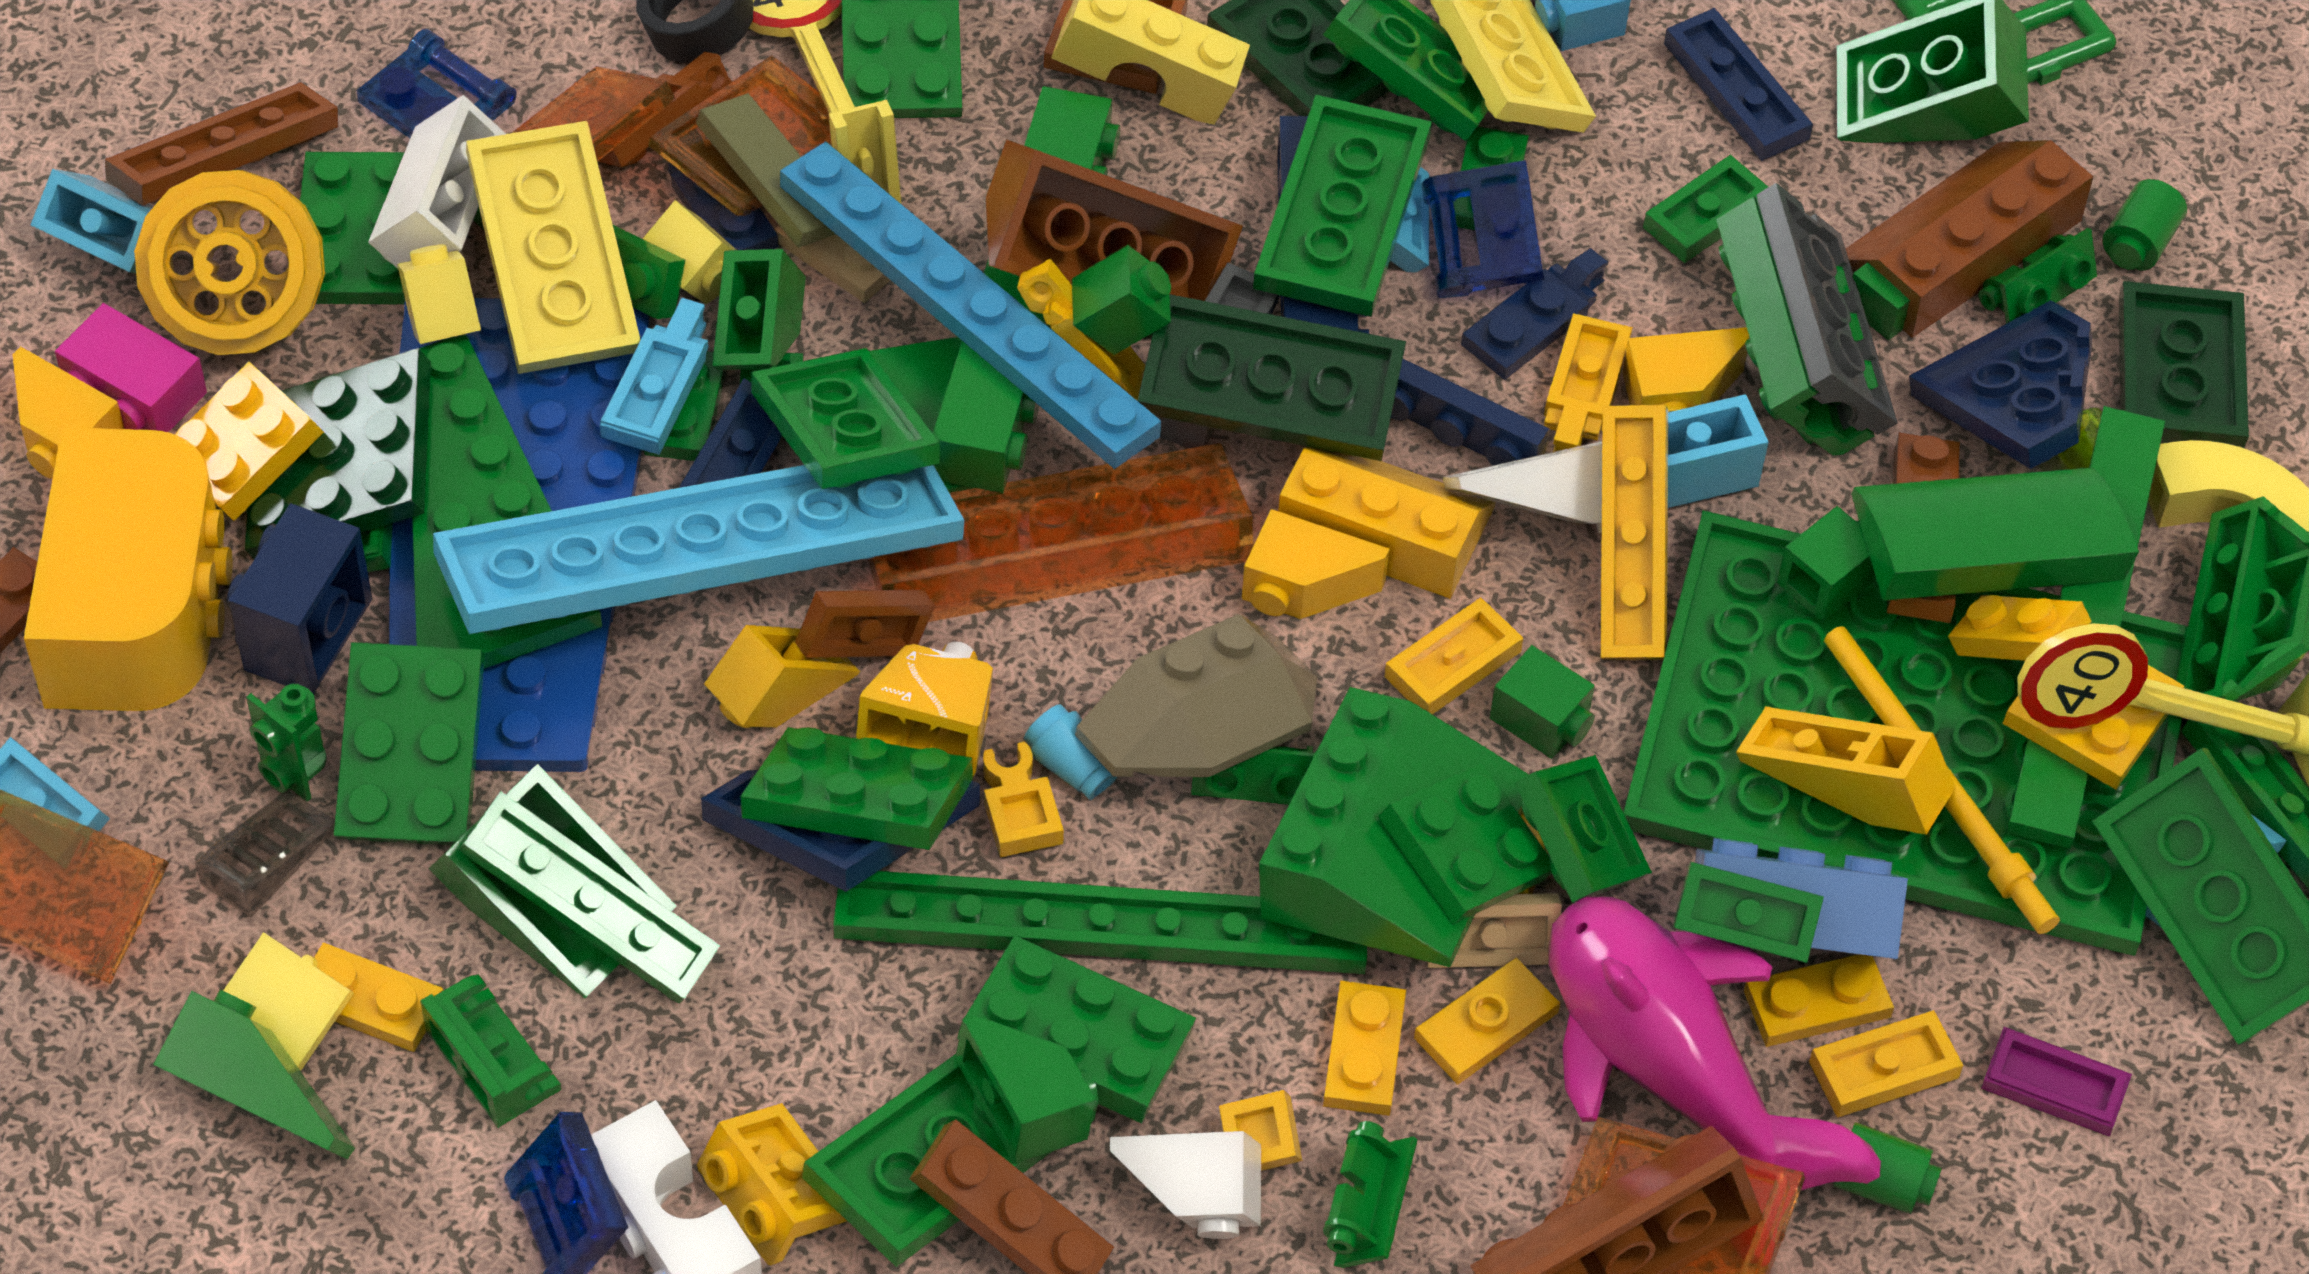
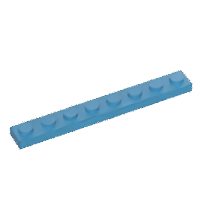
(971, 305)

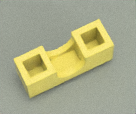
(1193, 59)

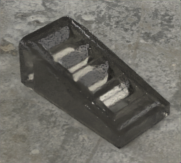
(252, 891)

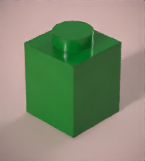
(1121, 300)
(1827, 564)
(1543, 703)

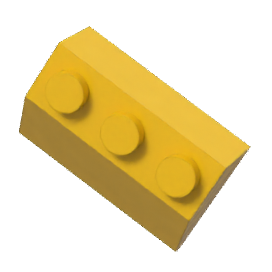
(1419, 520)

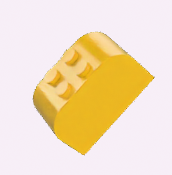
(126, 572)

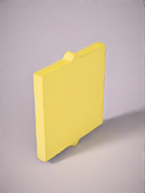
(289, 996)

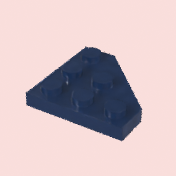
(2016, 384)
(831, 857)

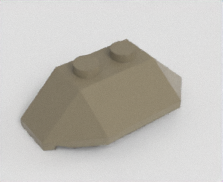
(1202, 704)

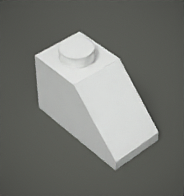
(1199, 1177)

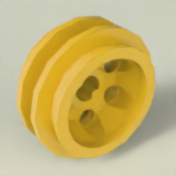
(173, 296)

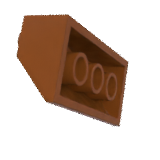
(1079, 217)
(1975, 226)
(1642, 1217)

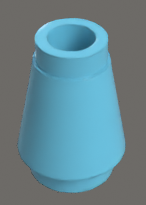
(1061, 752)

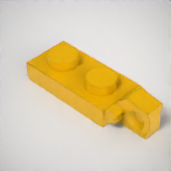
(1050, 294)
(1585, 379)

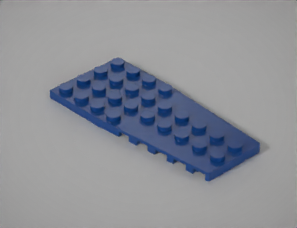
(545, 700)

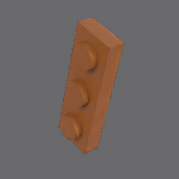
(1007, 1206)

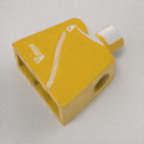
(929, 700)

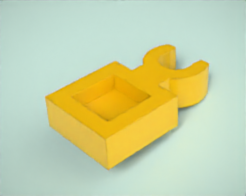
(1020, 808)

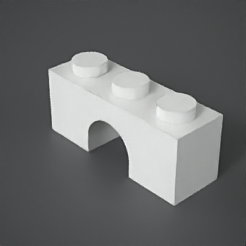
(646, 1166)

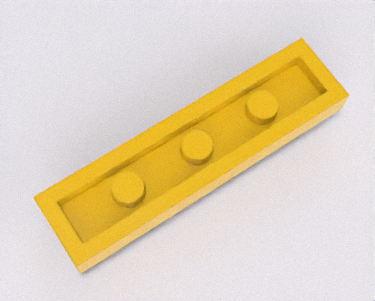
(1634, 532)

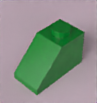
(757, 309)
(1026, 1088)

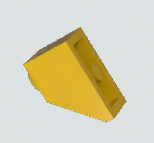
(1683, 367)
(55, 400)
(1309, 568)
(769, 678)

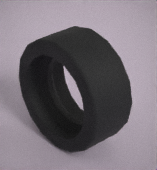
(686, 41)

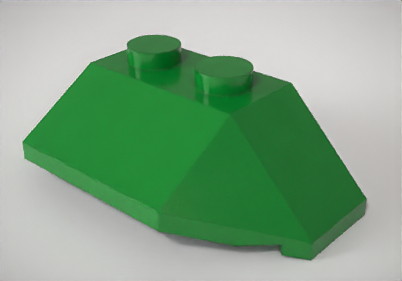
(2248, 604)

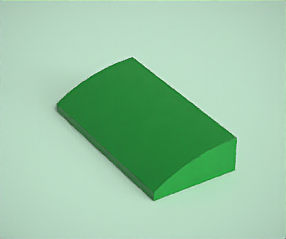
(1994, 533)

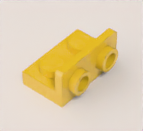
(757, 1173)

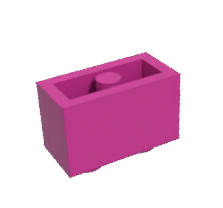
(134, 366)

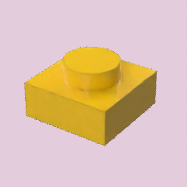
(1269, 1122)

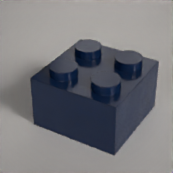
(300, 598)

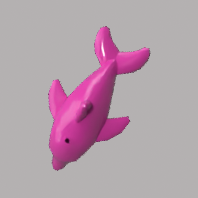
(1649, 1010)

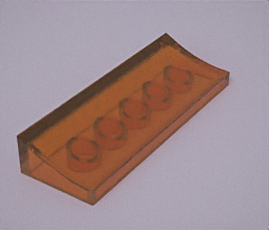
(1081, 533)

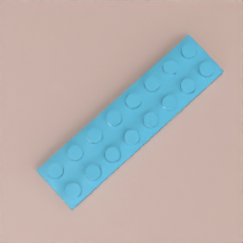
(685, 542)

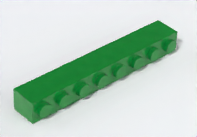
(981, 408)

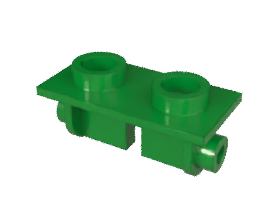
(2047, 275)
(288, 739)
(1263, 778)
(1366, 1216)

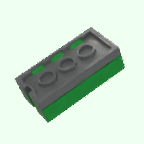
(1805, 322)

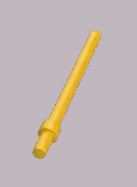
(2007, 870)

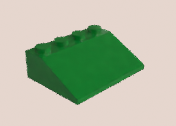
(1334, 859)

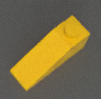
(1859, 767)

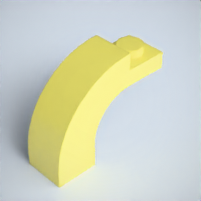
(2209, 476)

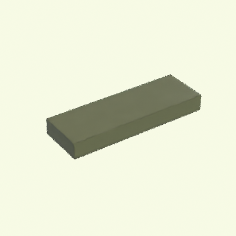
(757, 155)

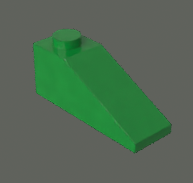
(247, 1065)

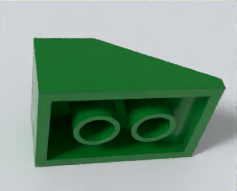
(1935, 77)
(518, 918)

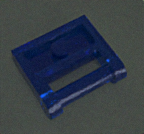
(408, 97)
(1502, 224)
(567, 1196)

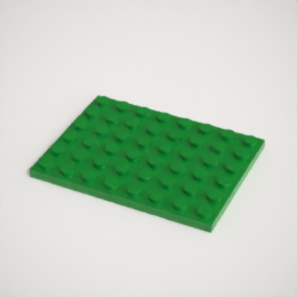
(1754, 646)

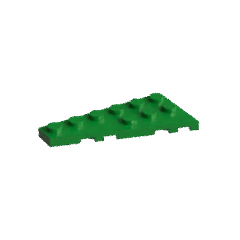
(473, 479)

